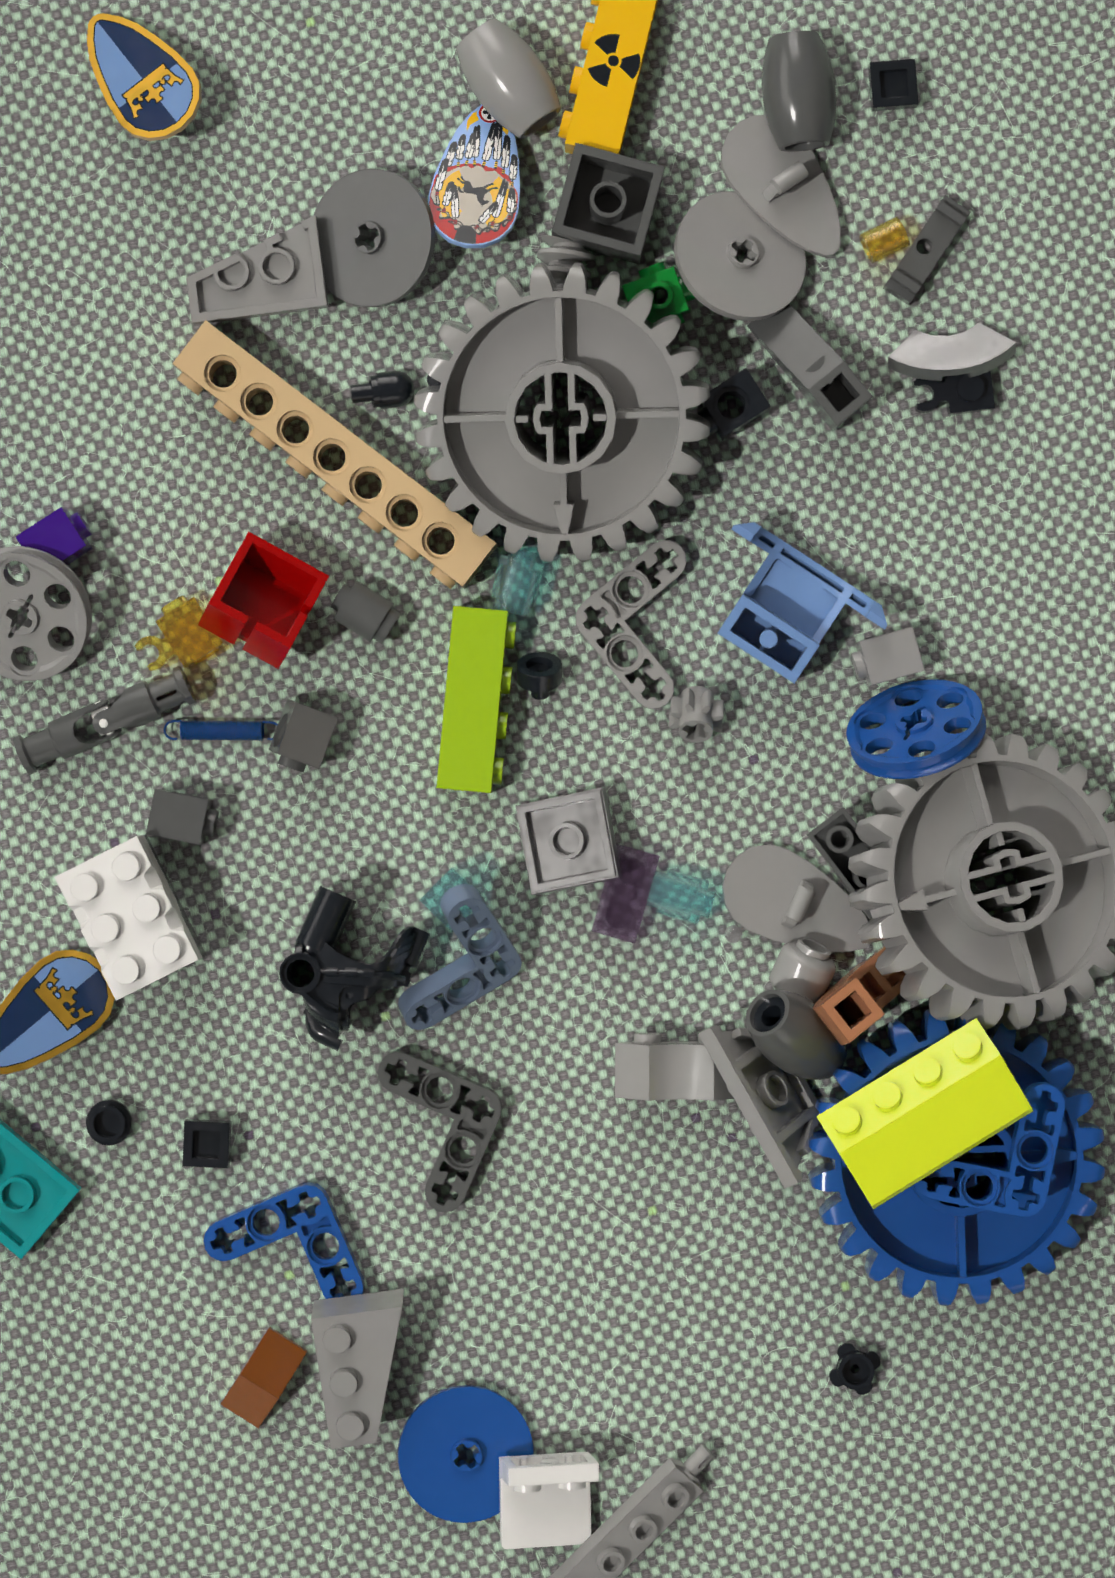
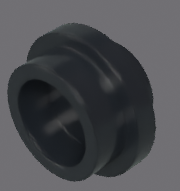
(109, 1122)

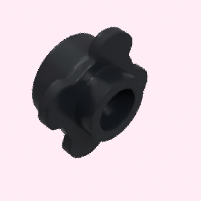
(861, 1380)

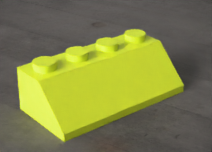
(925, 1113)

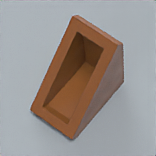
(264, 1377)

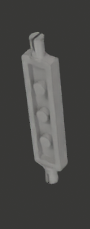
(638, 1519)

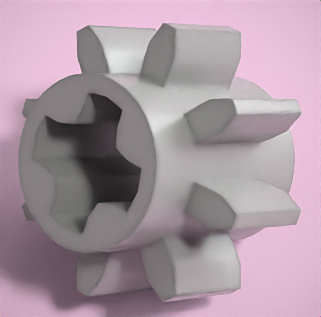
(696, 714)

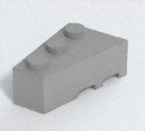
(354, 1360)

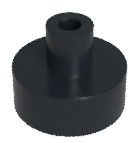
(539, 673)

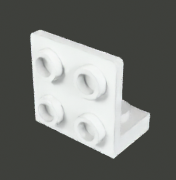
(546, 1499)

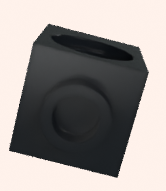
(747, 391)

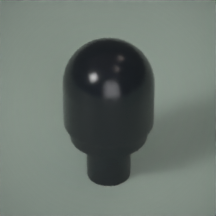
(384, 390)

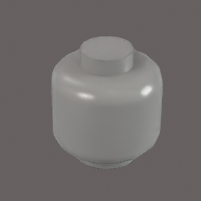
(803, 969)

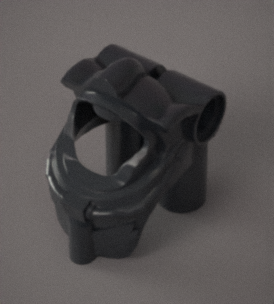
(337, 977)

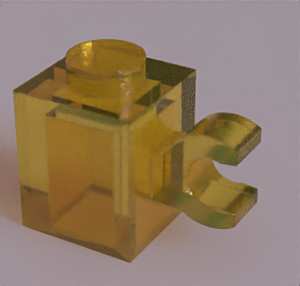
(182, 635)

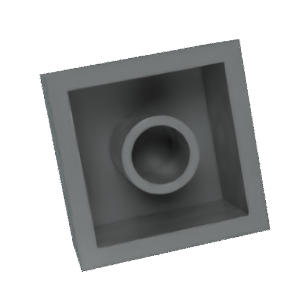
(608, 202)

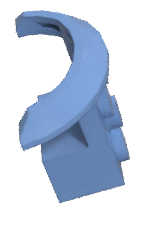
(789, 606)

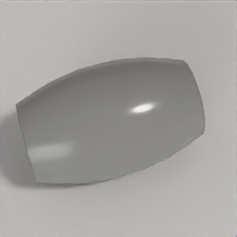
(508, 78)

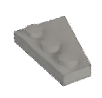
(265, 280)

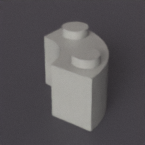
(666, 1070)

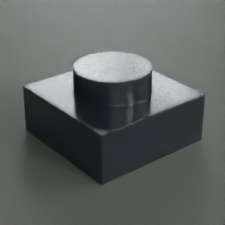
(893, 85)
(207, 1143)

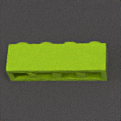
(473, 699)

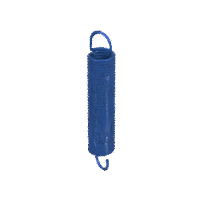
(220, 730)

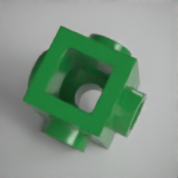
(658, 278)

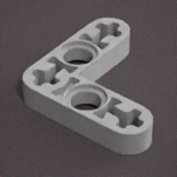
(620, 611)

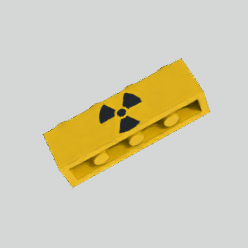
(609, 74)

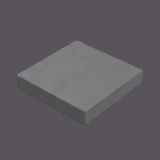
(568, 841)

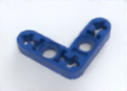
(1005, 1180)
(306, 1227)

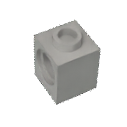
(887, 657)

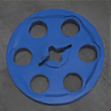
(930, 735)

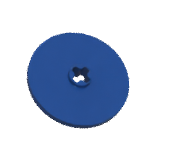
(429, 1445)

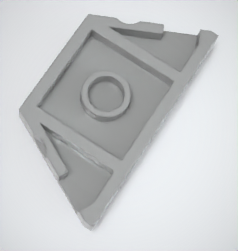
(772, 1101)

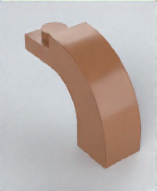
(857, 999)

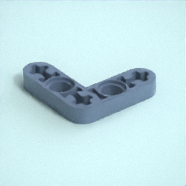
(476, 964)

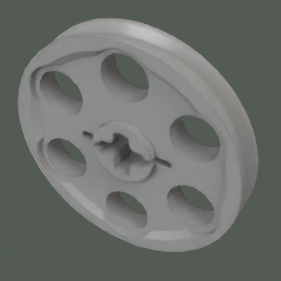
(42, 614)

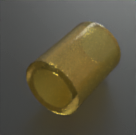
(884, 239)

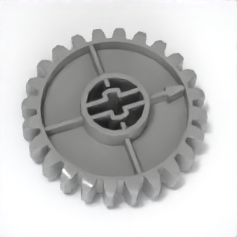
(536, 487)
(940, 934)

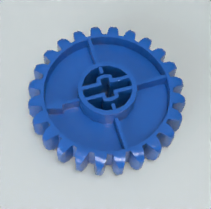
(950, 1240)

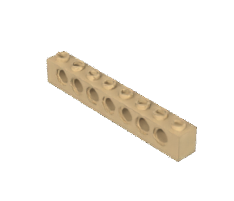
(212, 349)

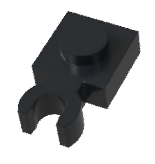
(959, 392)

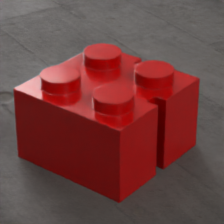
(263, 600)

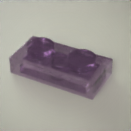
(626, 897)

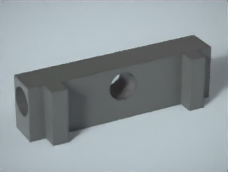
(916, 266)

